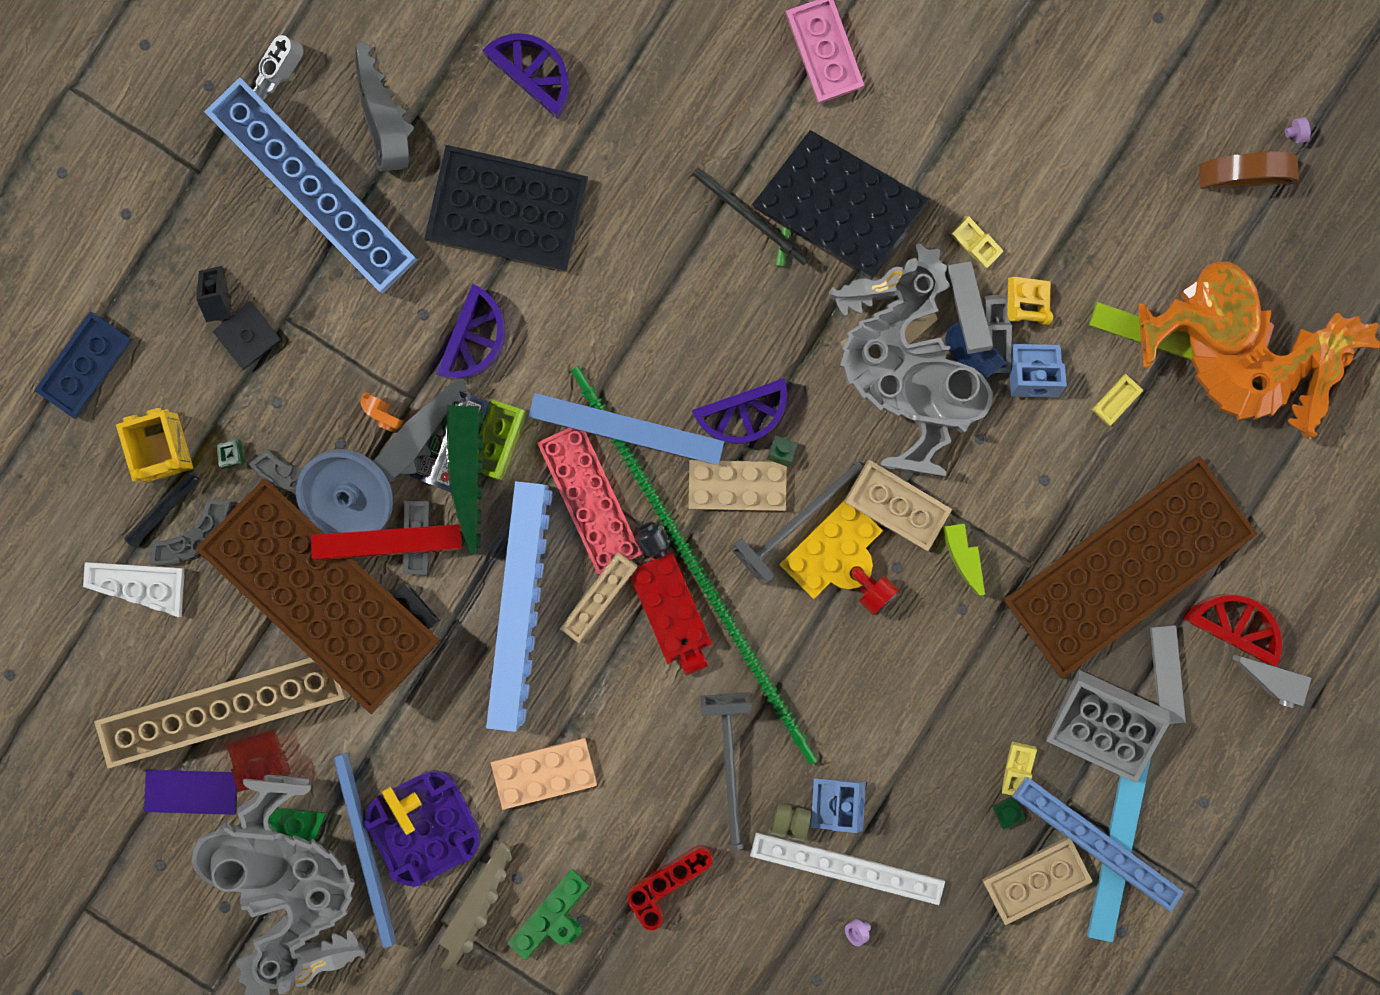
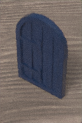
(984, 362)

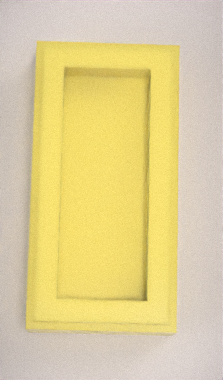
(1117, 400)

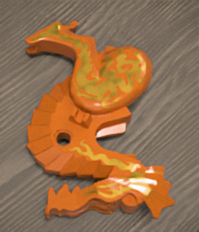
(1231, 349)

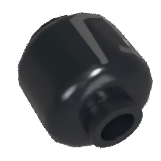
(652, 540)

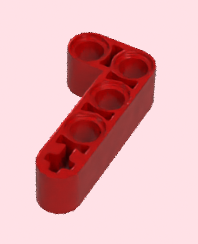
(672, 880)

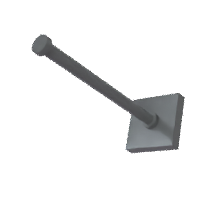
(754, 559)
(726, 706)

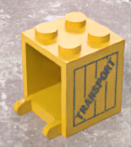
(154, 455)

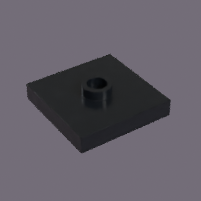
(247, 335)

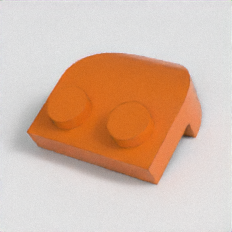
(378, 410)

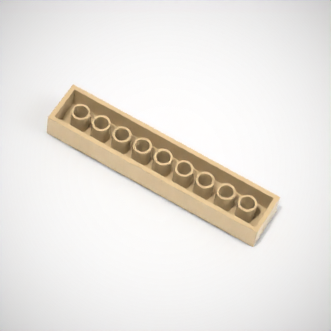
(216, 711)

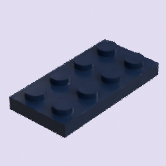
(83, 365)

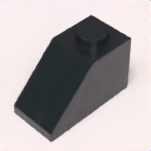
(213, 294)

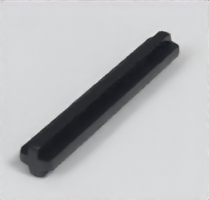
(161, 509)

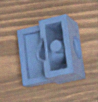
(1037, 371)
(849, 811)

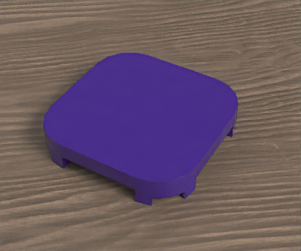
(442, 833)

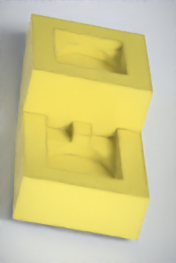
(976, 242)
(1018, 766)

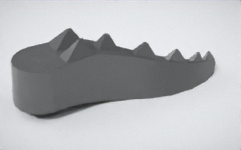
(382, 116)
(413, 439)

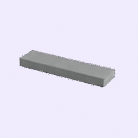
(969, 307)
(1168, 671)

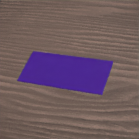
(190, 792)

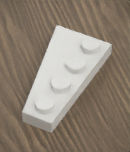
(147, 585)

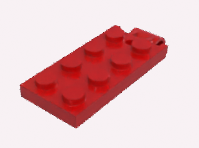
(672, 612)

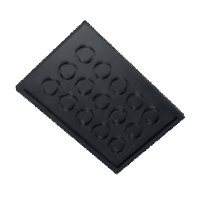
(841, 204)
(506, 208)

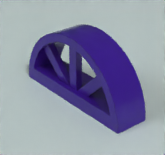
(528, 84)
(457, 340)
(748, 397)

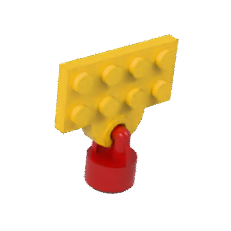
(839, 556)

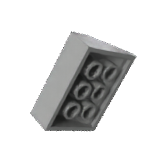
(1108, 726)

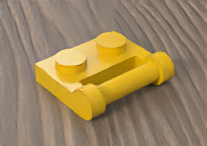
(1031, 293)

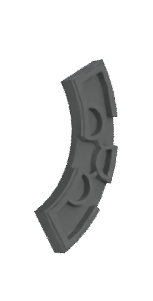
(276, 470)
(184, 546)

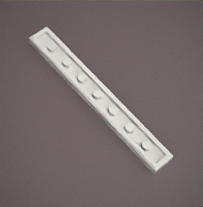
(847, 868)

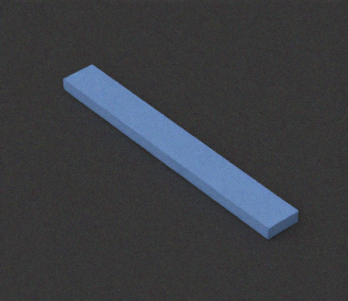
(626, 429)
(1098, 844)
(365, 850)

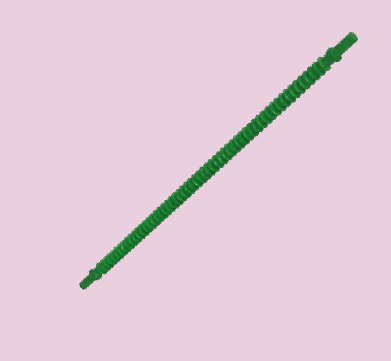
(708, 589)

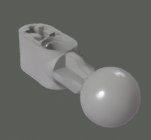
(284, 55)

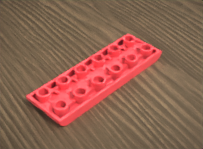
(588, 497)

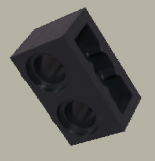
(417, 606)

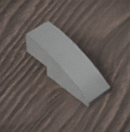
(999, 327)

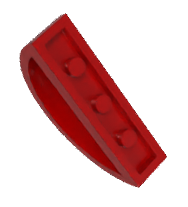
(1224, 632)

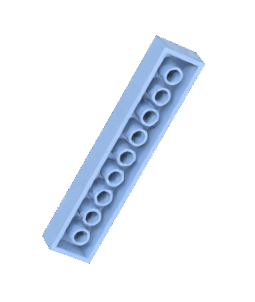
(310, 185)
(517, 606)

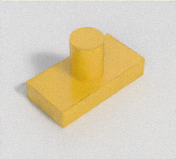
(401, 808)

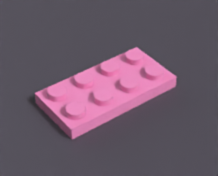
(824, 49)

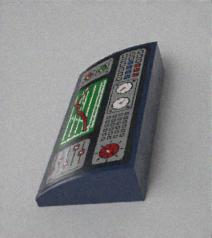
(434, 468)

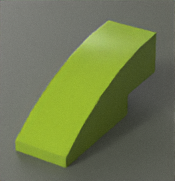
(964, 557)

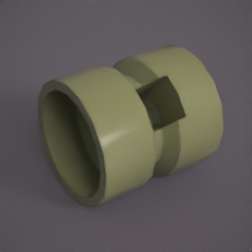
(790, 822)

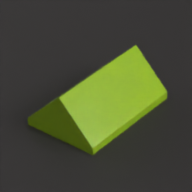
(500, 437)

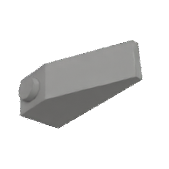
(1277, 682)

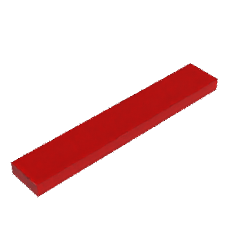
(385, 542)

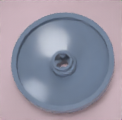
(344, 492)

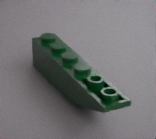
(464, 468)

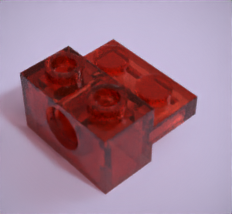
(254, 747)

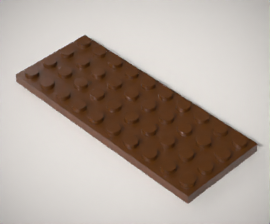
(1130, 567)
(321, 605)

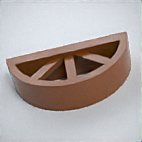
(1250, 170)

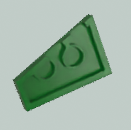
(297, 822)

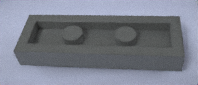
(416, 515)

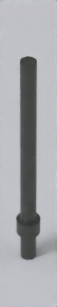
(786, 245)

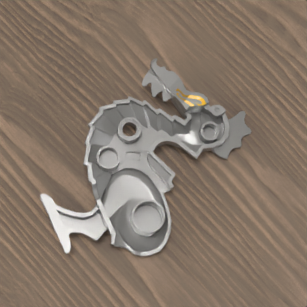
(910, 377)
(278, 874)

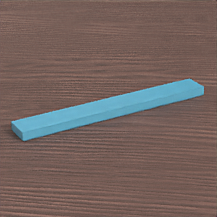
(1122, 831)

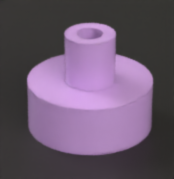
(1299, 131)
(857, 932)

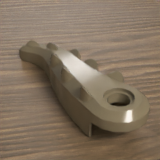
(472, 913)

